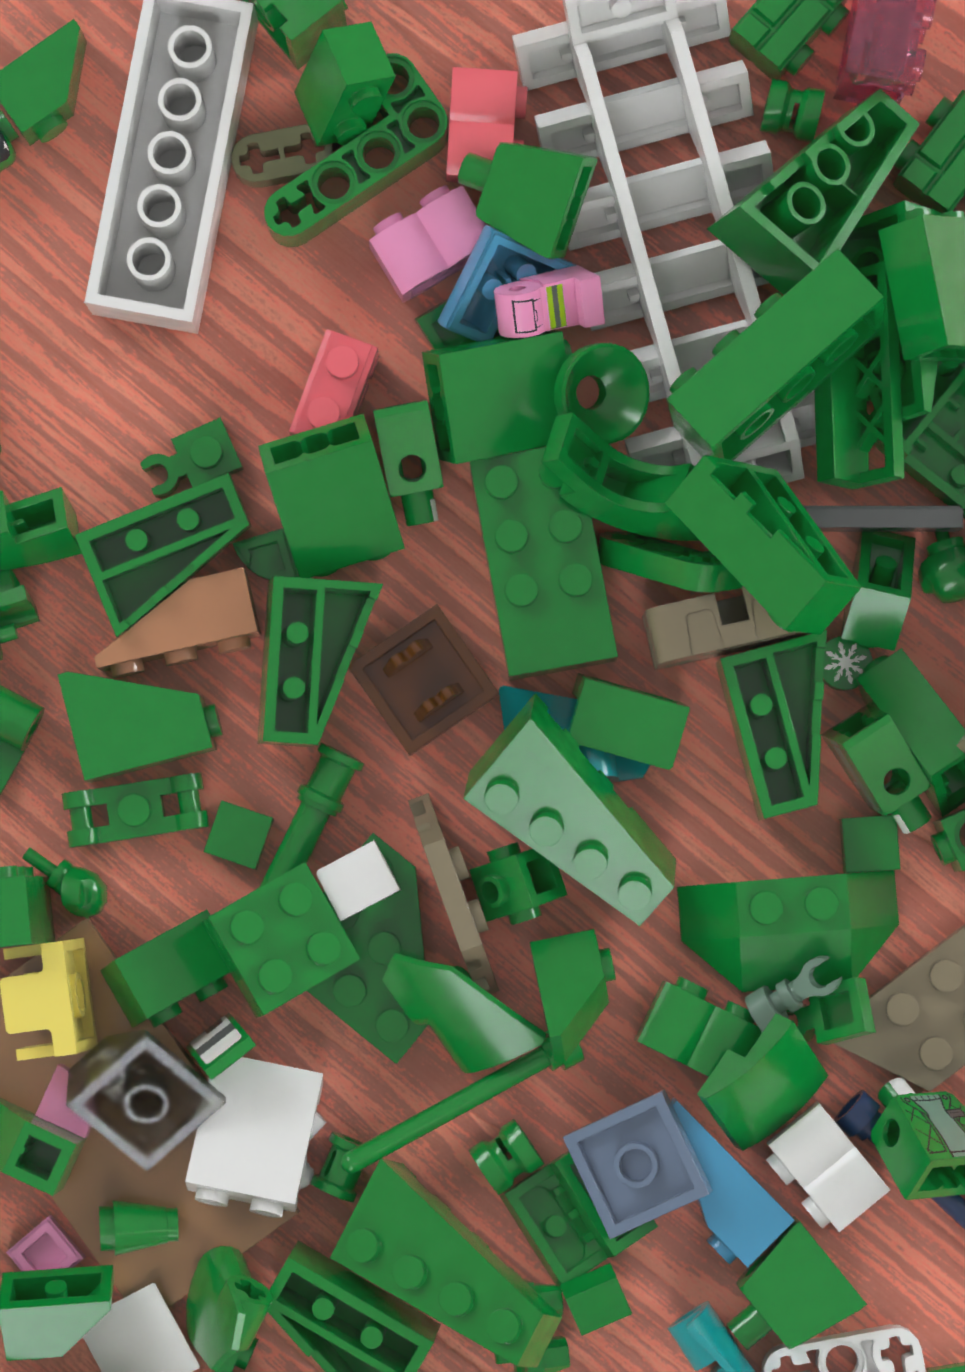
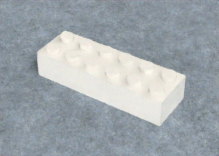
(172, 162)

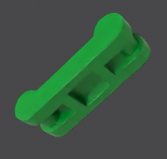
(135, 810)

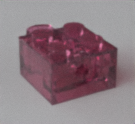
(883, 48)

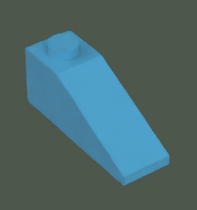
(738, 1208)

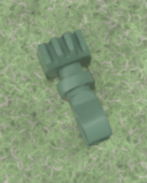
(788, 995)

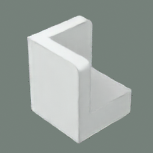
(358, 880)

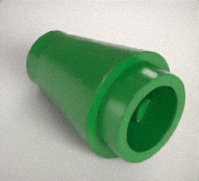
(136, 1226)

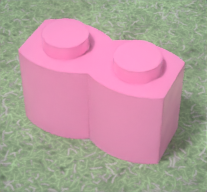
(427, 244)

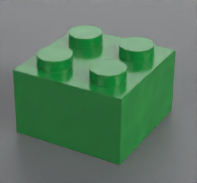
(280, 940)

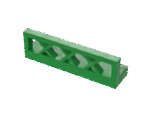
(841, 416)

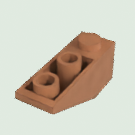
(194, 617)

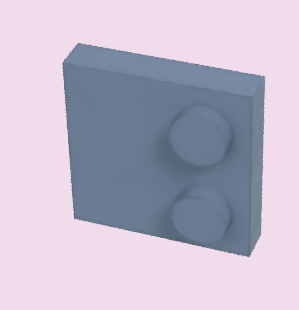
(637, 1164)

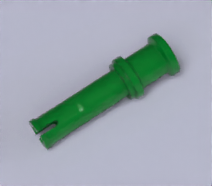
(318, 801)

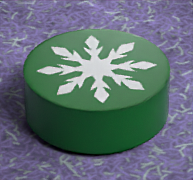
(844, 663)

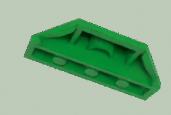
(774, 926)

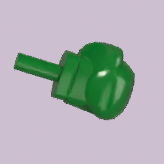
(944, 569)
(80, 889)

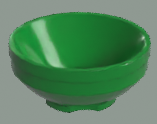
(621, 387)

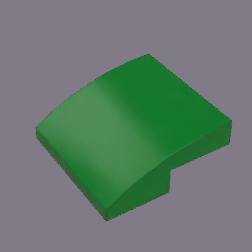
(765, 1088)
(563, 1222)

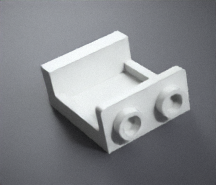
(257, 1139)

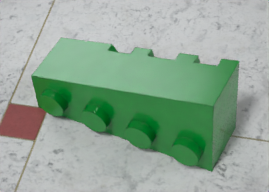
(817, 194)

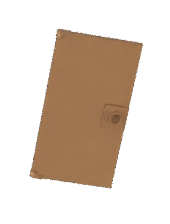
(107, 1173)

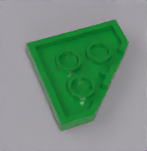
(377, 933)

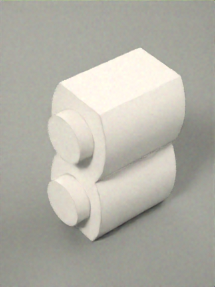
(827, 1168)

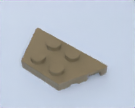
(448, 871)
(920, 1018)

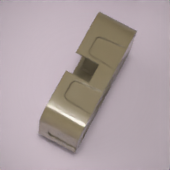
(708, 629)

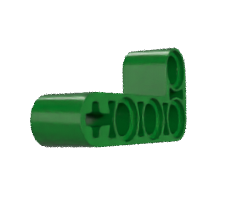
(349, 162)

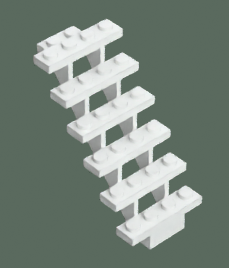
(622, 32)

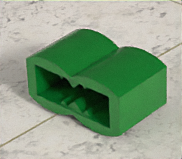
(694, 1030)

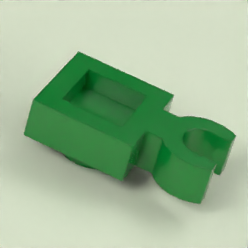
(200, 457)
(838, 1015)

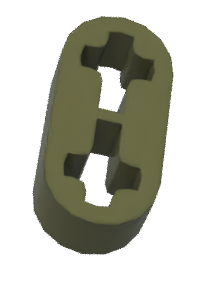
(271, 144)

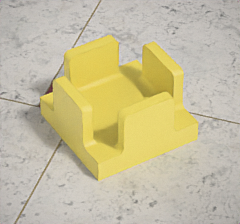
(51, 999)

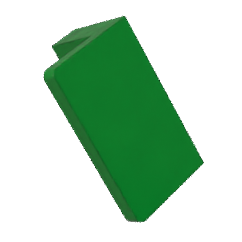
(627, 721)

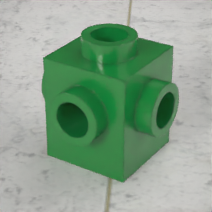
(507, 887)

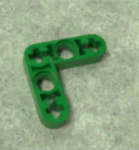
(665, 562)

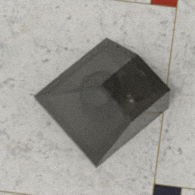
(140, 1095)

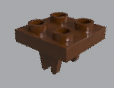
(423, 680)

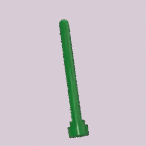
(456, 1105)

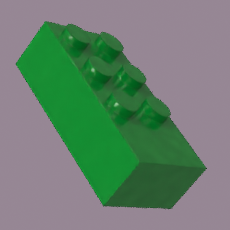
(776, 359)
(541, 568)

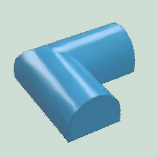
(492, 263)

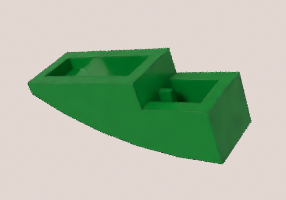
(37, 530)

